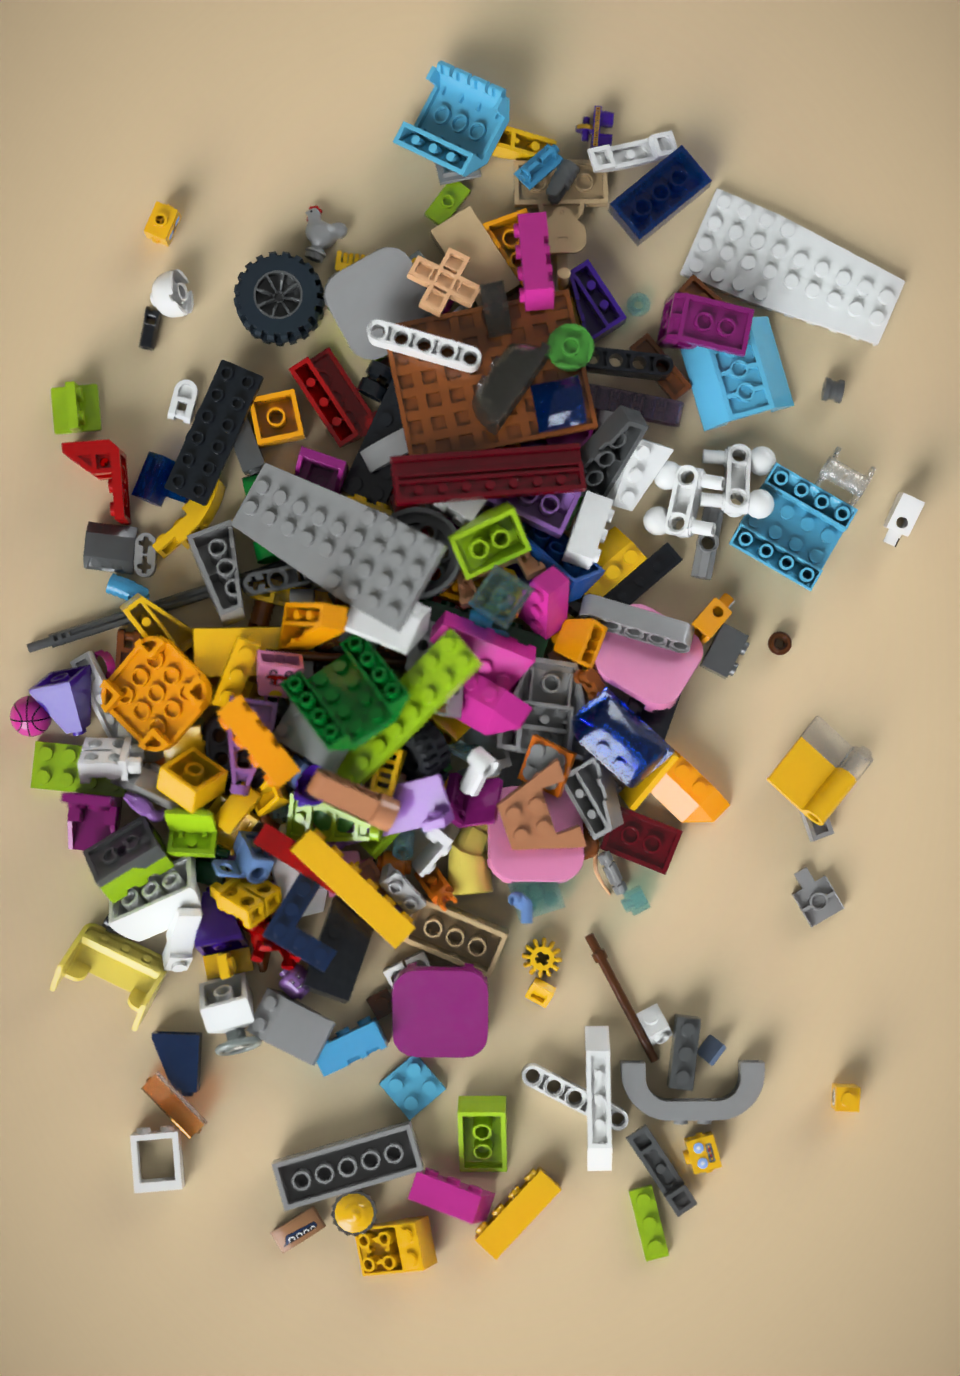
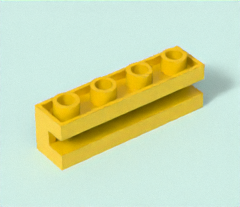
(517, 1213)

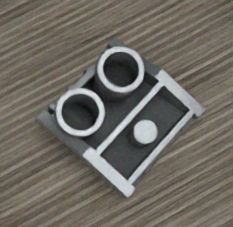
(109, 548)

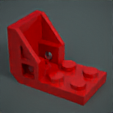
(93, 458)

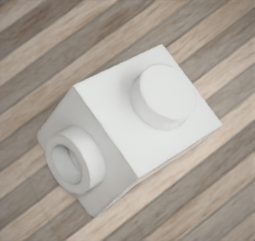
(654, 1024)

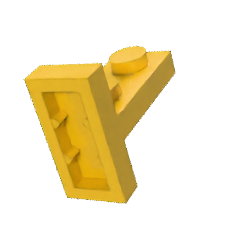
(228, 963)

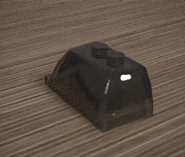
(507, 383)

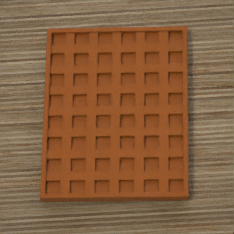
(438, 399)

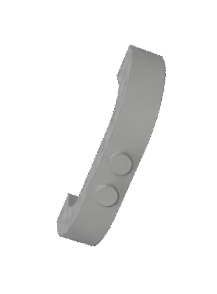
(703, 1110)

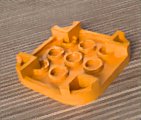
(156, 693)

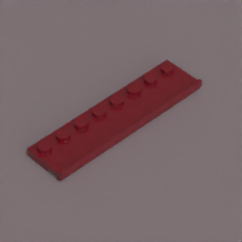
(487, 474)

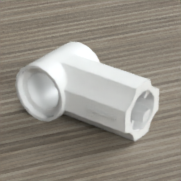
(480, 767)

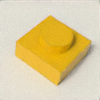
(540, 992)

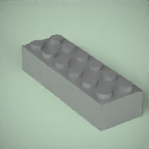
(347, 1165)

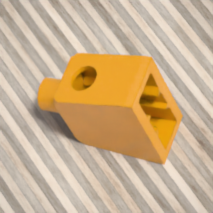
(712, 617)
(580, 640)

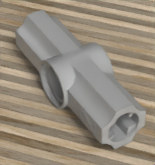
(705, 558)

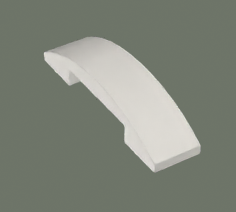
(632, 154)

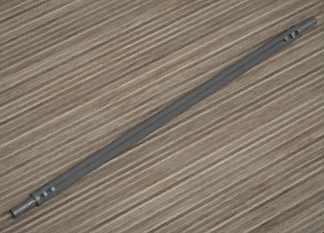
(120, 619)

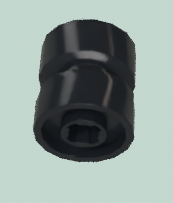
(370, 387)

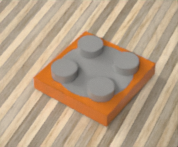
(538, 757)

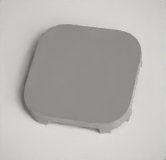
(373, 291)

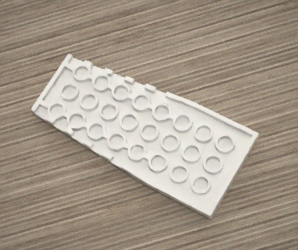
(790, 270)

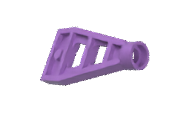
(267, 713)

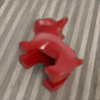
(262, 944)

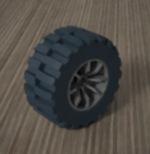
(279, 298)

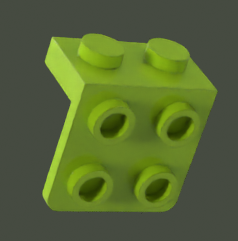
(191, 833)

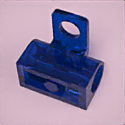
(152, 481)

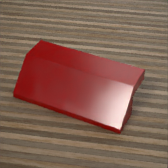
(332, 395)

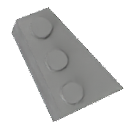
(595, 797)

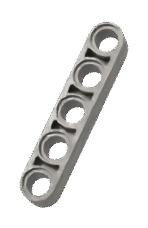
(638, 623)

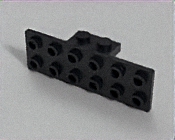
(214, 432)

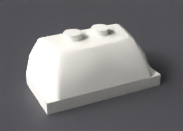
(152, 907)

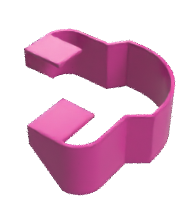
(108, 660)

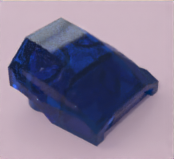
(559, 404)

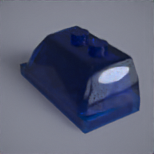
(619, 738)

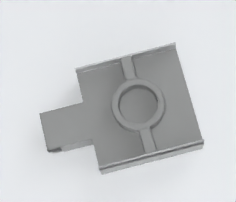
(816, 898)

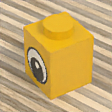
(845, 1097)

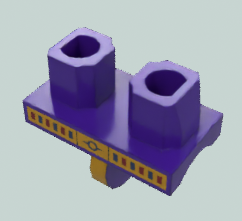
(600, 119)

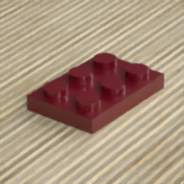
(643, 841)

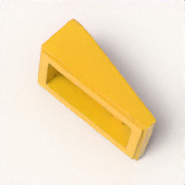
(398, 764)

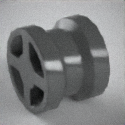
(833, 390)

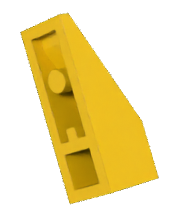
(520, 144)

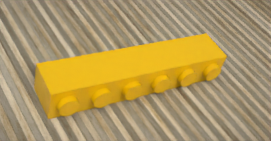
(352, 888)

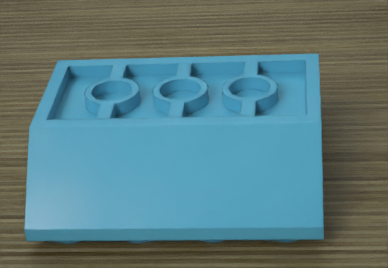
(738, 386)
(798, 531)

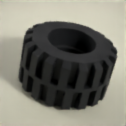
(426, 752)

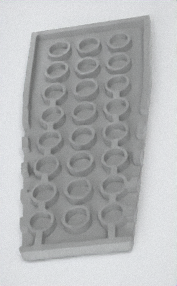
(340, 544)

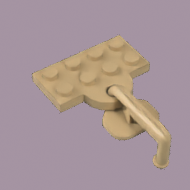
(564, 229)

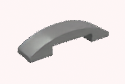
(379, 453)

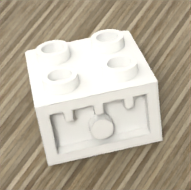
(438, 846)

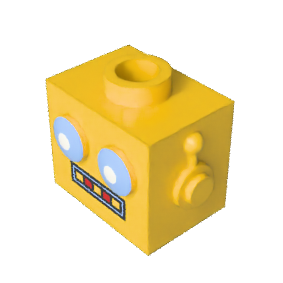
(168, 219)
(702, 1152)

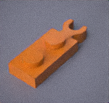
(437, 888)

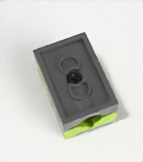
(127, 858)

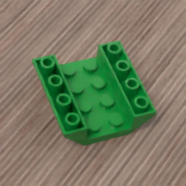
(349, 697)

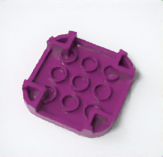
(440, 1011)

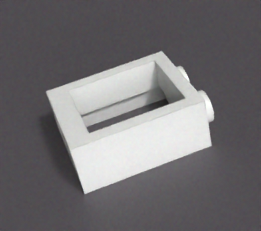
(157, 1184)

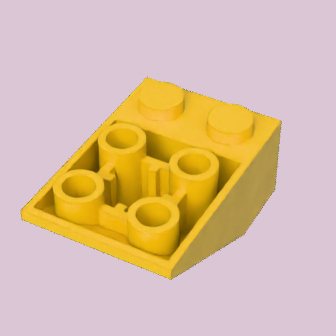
(397, 1247)

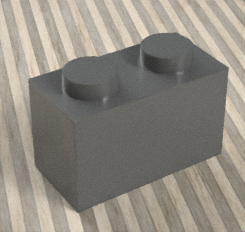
(724, 651)

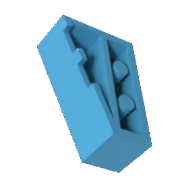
(352, 1045)

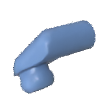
(524, 904)

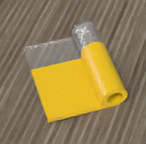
(819, 771)

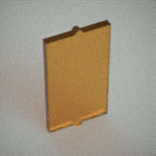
(174, 1105)

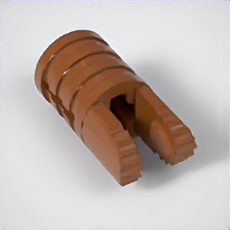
(261, 614)

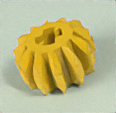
(545, 950)

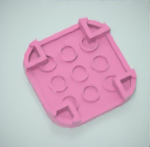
(645, 670)
(536, 864)

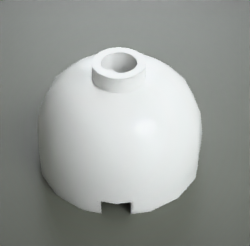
(171, 294)

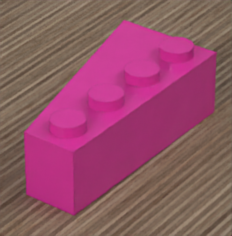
(535, 261)
(502, 657)

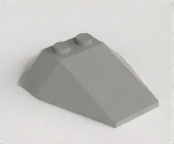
(555, 699)

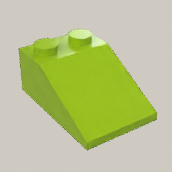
(489, 540)
(482, 1133)

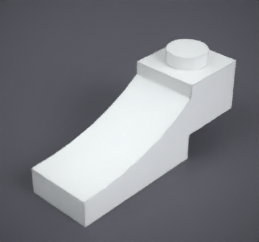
(180, 939)

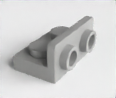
(401, 890)

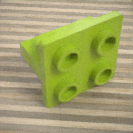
(76, 408)

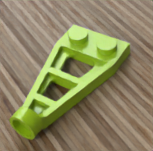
(302, 818)

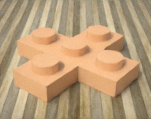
(444, 282)

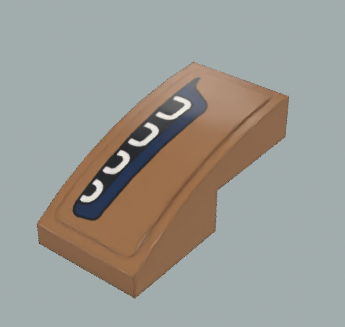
(298, 1229)

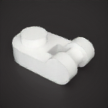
(186, 393)

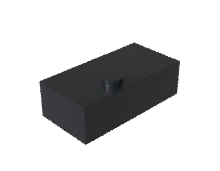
(350, 937)

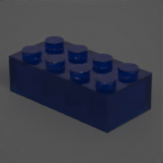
(659, 195)

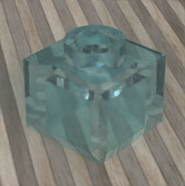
(635, 901)

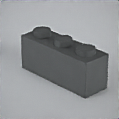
(683, 1052)

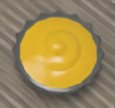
(354, 1213)

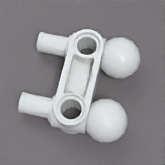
(758, 461)
(683, 501)

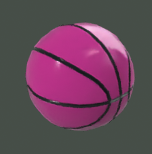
(29, 717)

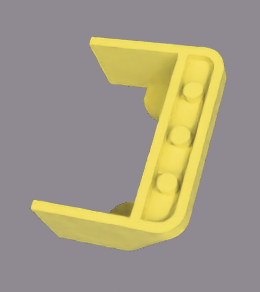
(117, 962)

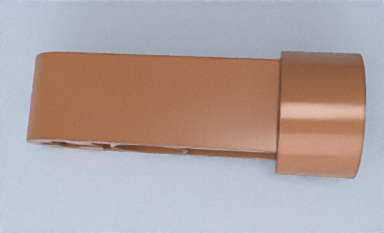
(355, 799)

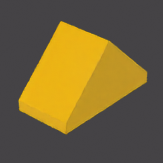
(271, 799)

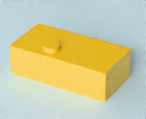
(214, 645)

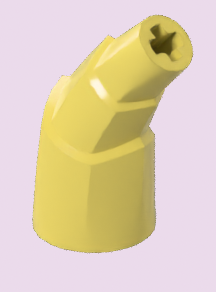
(468, 862)

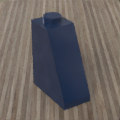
(180, 1059)

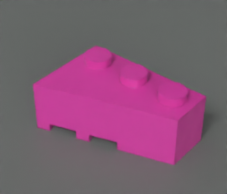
(451, 1196)

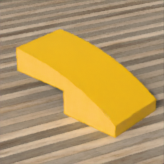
(236, 809)

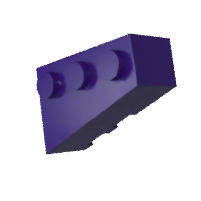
(594, 302)

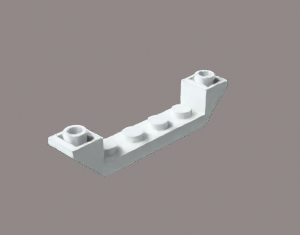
(598, 1098)

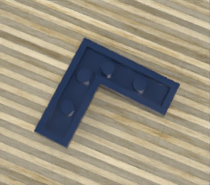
(283, 928)

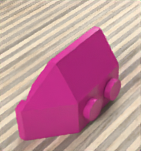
(491, 707)

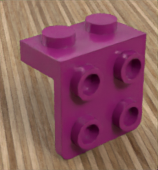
(477, 809)

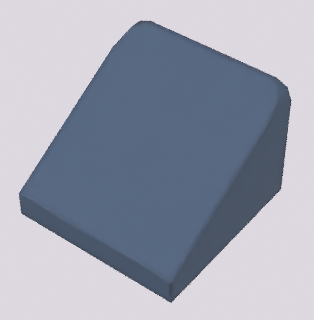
(711, 1049)

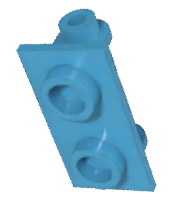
(539, 166)

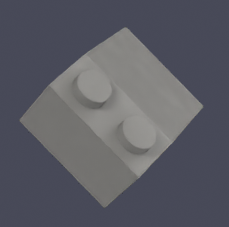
(299, 736)
(291, 1026)

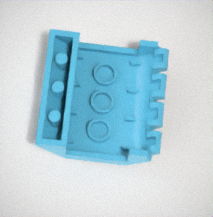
(458, 120)

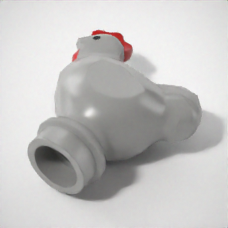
(321, 234)

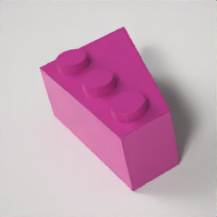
(547, 604)

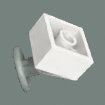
(228, 1009)

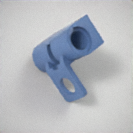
(250, 860)

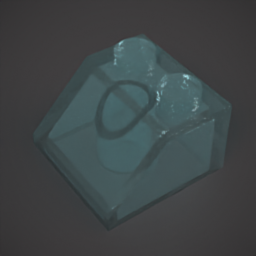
(500, 597)

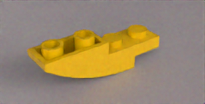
(197, 519)

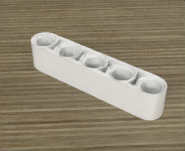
(415, 337)
(563, 1092)

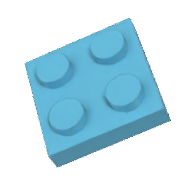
(412, 1086)

